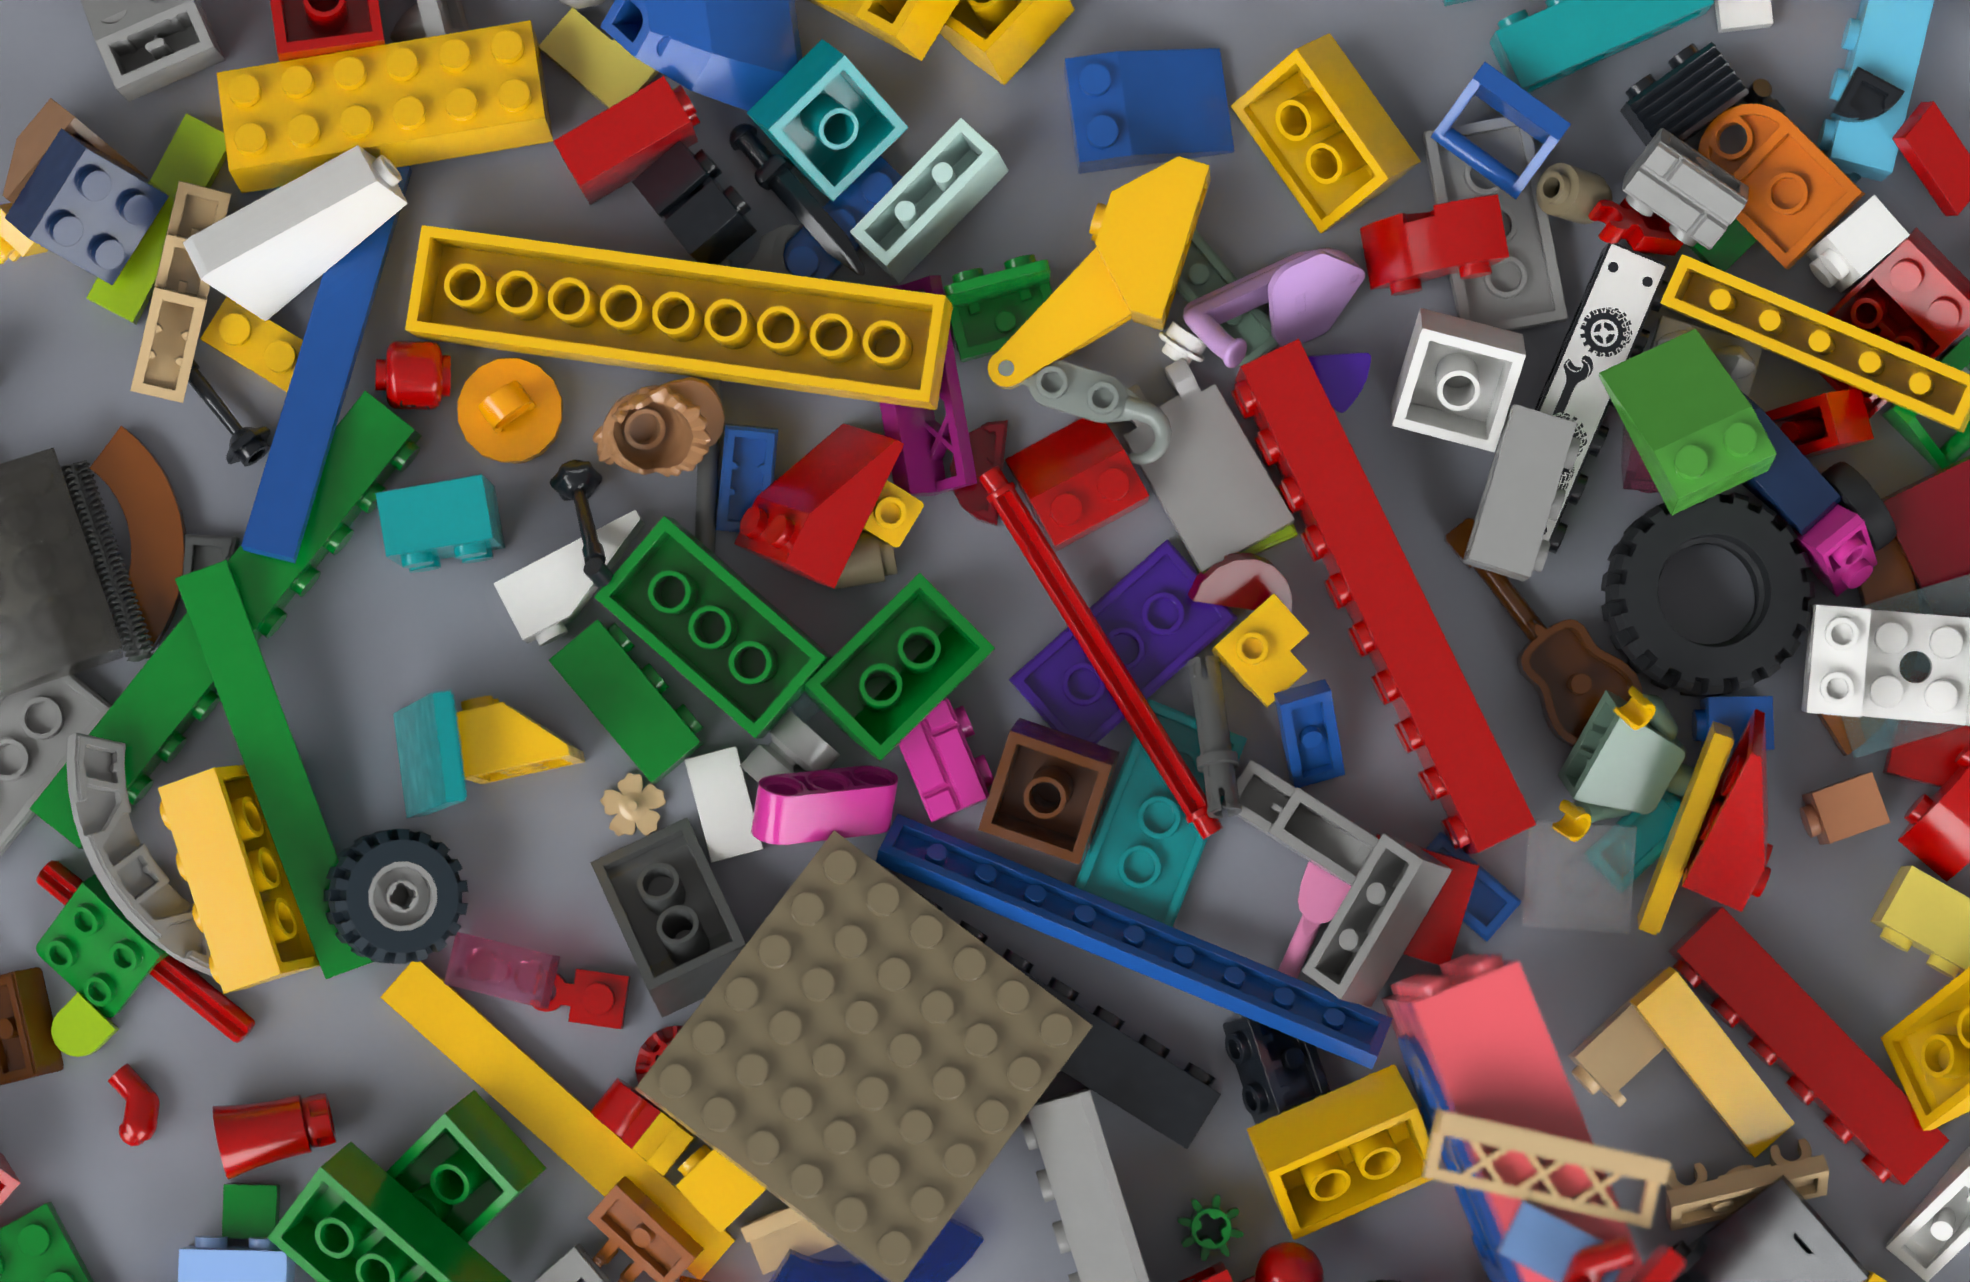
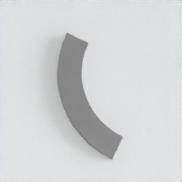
(117, 857)

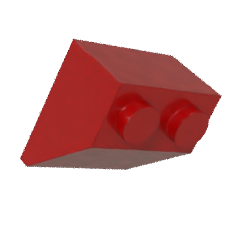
(1077, 481)

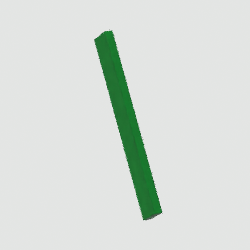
(268, 752)

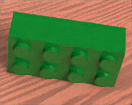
(713, 627)
(368, 1228)

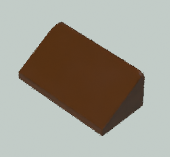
(26, 1027)

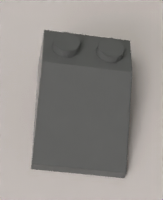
(671, 914)

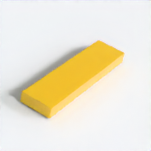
(1685, 828)
(1711, 1061)

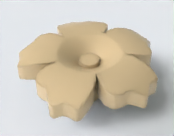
(633, 806)

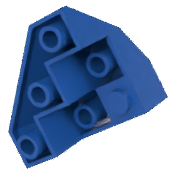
(711, 46)

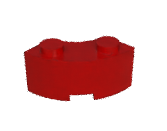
(1419, 247)
(1941, 824)

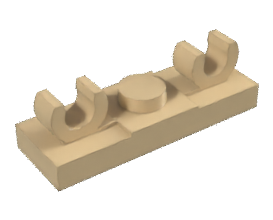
(1718, 1198)

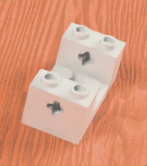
(1857, 659)

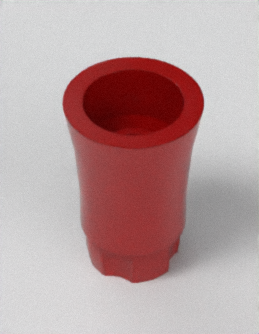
(271, 1131)

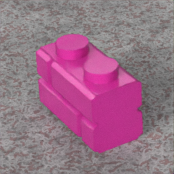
(943, 763)

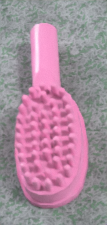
(1318, 902)

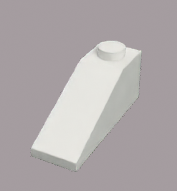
(556, 588)
(1938, 1224)

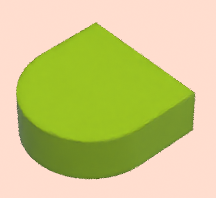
(81, 1028)

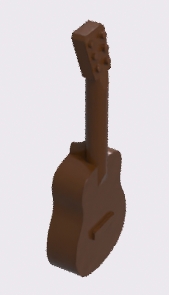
(1558, 659)

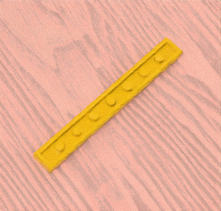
(541, 1101)

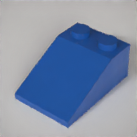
(1147, 107)

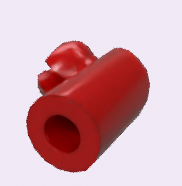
(141, 1106)
(1594, 1261)

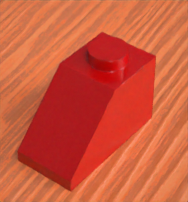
(1825, 422)

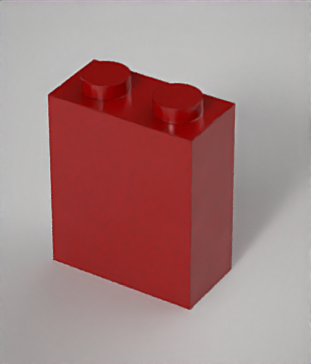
(628, 138)

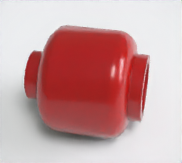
(414, 375)

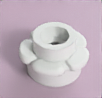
(1182, 343)

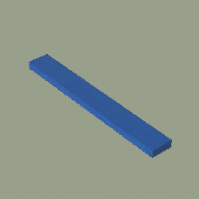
(317, 396)

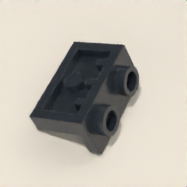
(1273, 1068)

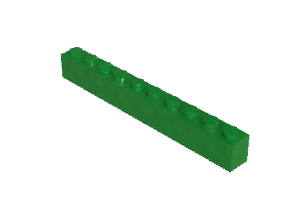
(176, 679)

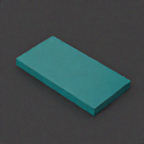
(430, 754)
(1143, 842)

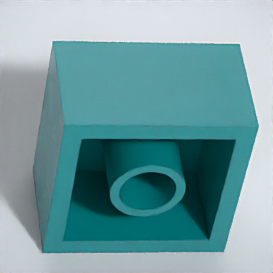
(827, 119)
(441, 522)

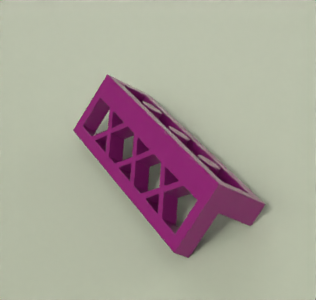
(920, 462)

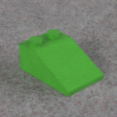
(1688, 421)

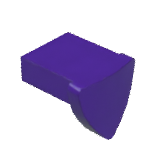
(1342, 376)

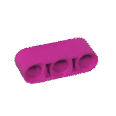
(817, 802)

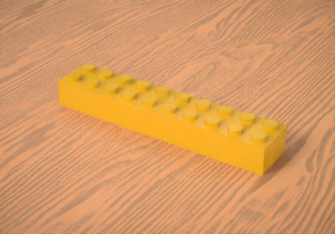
(680, 317)

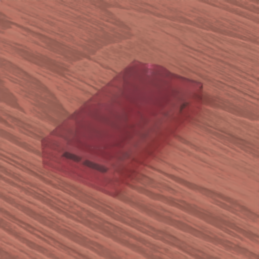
(502, 970)

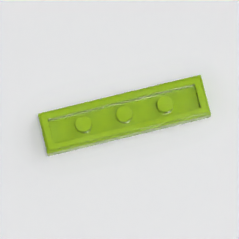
(191, 157)

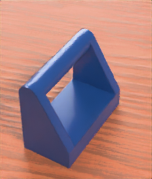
(1517, 107)

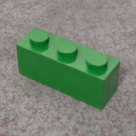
(628, 700)

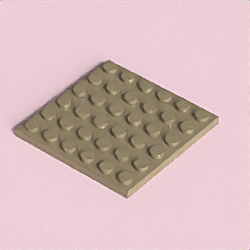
(864, 1059)

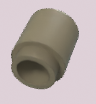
(1571, 192)
(868, 562)

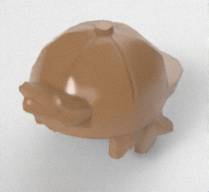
(662, 427)

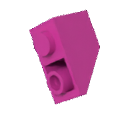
(1839, 550)

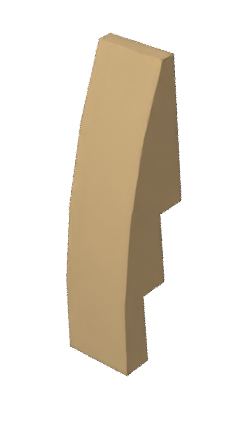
(177, 298)

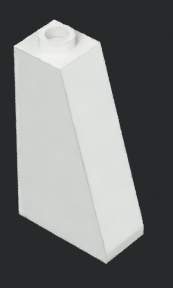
(296, 232)

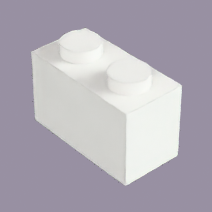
(1856, 245)

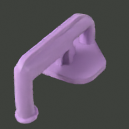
(1303, 299)

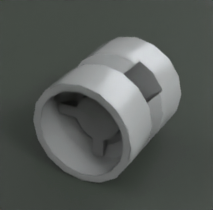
(792, 750)

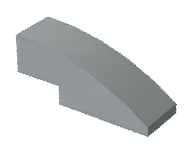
(1303, 823)

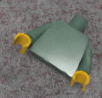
(1622, 762)

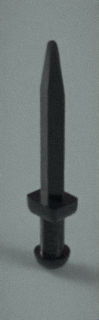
(775, 174)

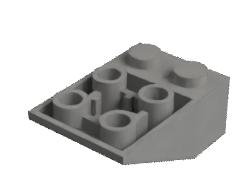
(151, 42)

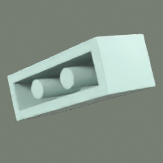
(929, 200)

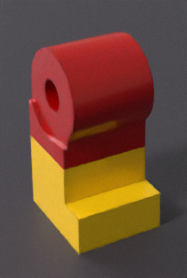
(642, 1126)

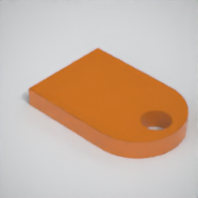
(1790, 180)

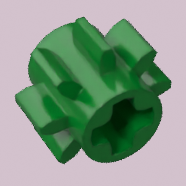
(1225, 1229)

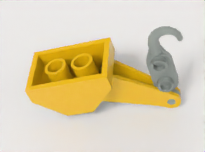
(1128, 276)

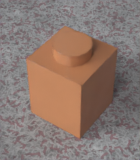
(1843, 809)

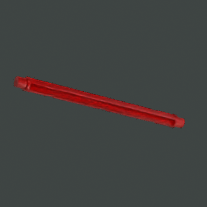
(1099, 650)

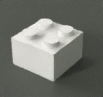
(1457, 380)

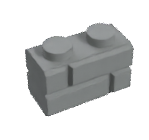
(1684, 190)

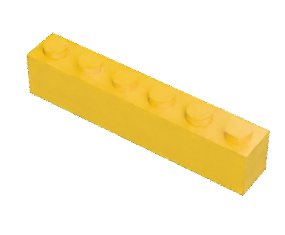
(1820, 342)

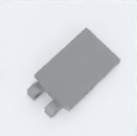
(1208, 474)

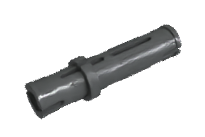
(1216, 757)

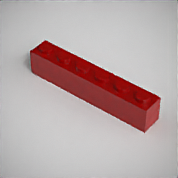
(1807, 1045)

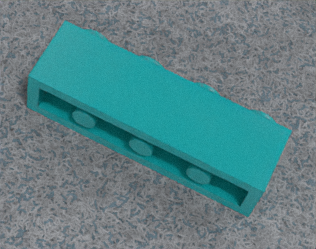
(1581, 33)

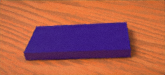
(1152, 631)

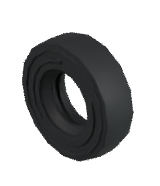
(1863, 500)

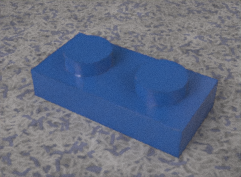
(1309, 733)

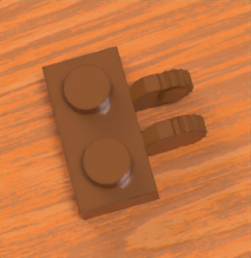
(643, 1234)

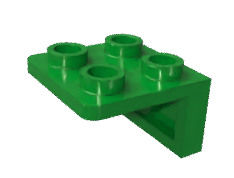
(996, 304)
(98, 949)

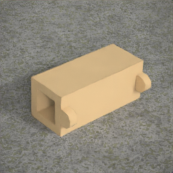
(1615, 1052)

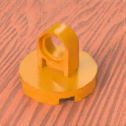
(510, 410)

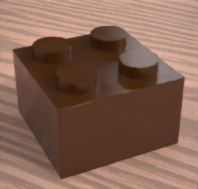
(1048, 790)

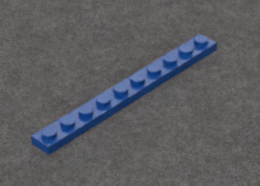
(1134, 941)

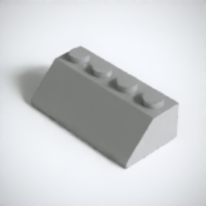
(1085, 1189)

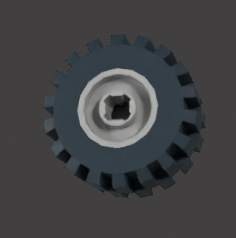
(395, 896)

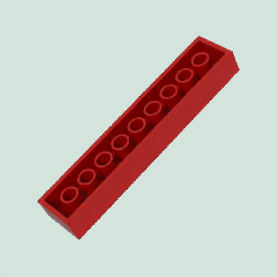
(1382, 599)

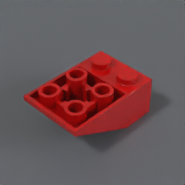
(1909, 300)

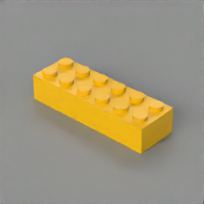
(392, 99)

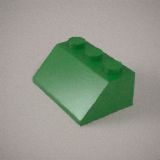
(898, 668)

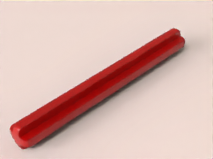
(169, 972)

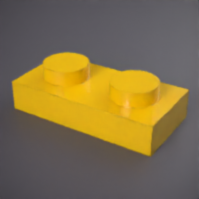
(254, 343)

